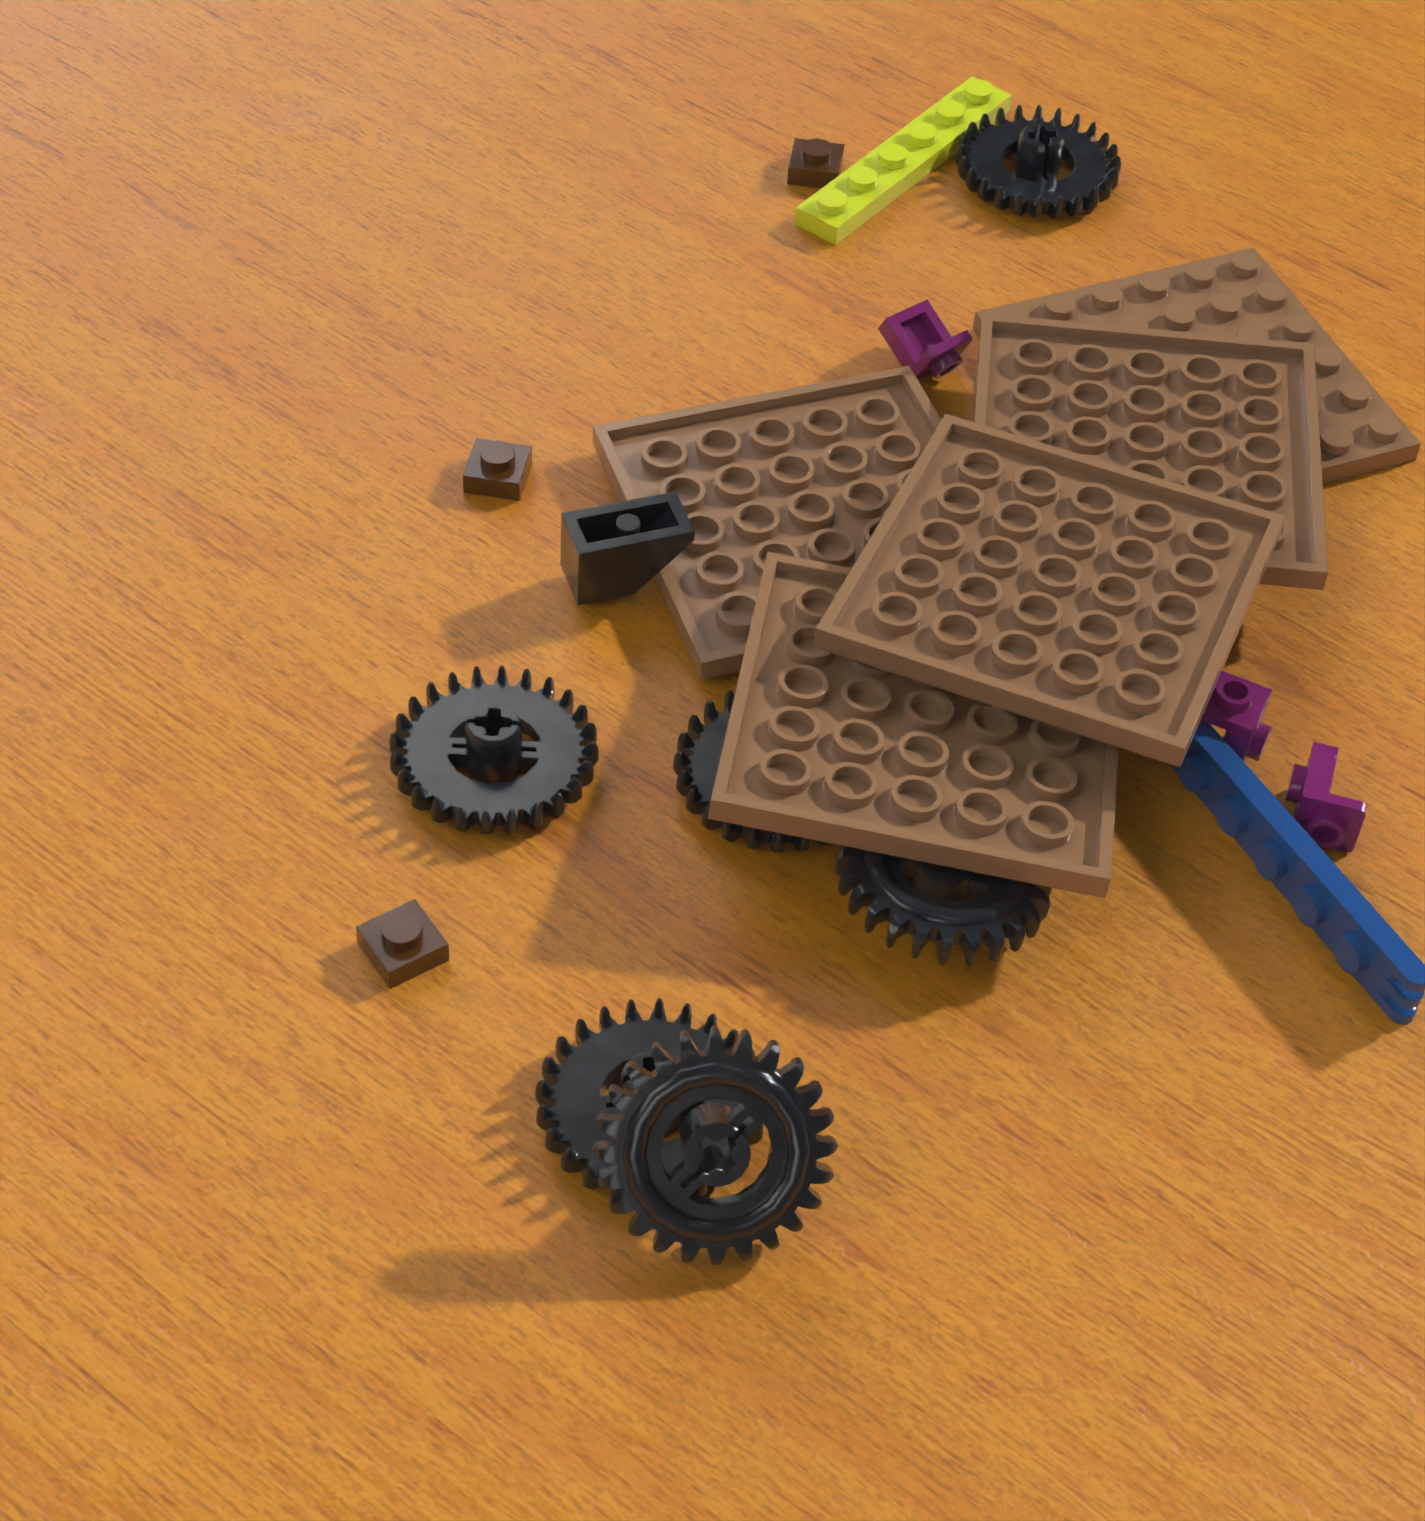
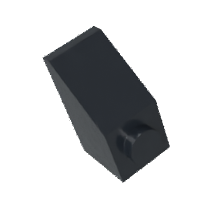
(621, 545)

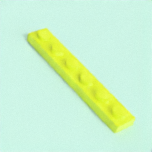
(899, 162)

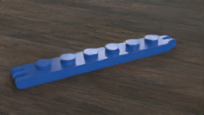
(1304, 875)

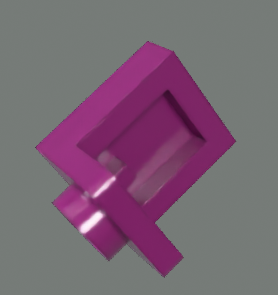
(923, 341)
(1240, 710)
(1326, 817)

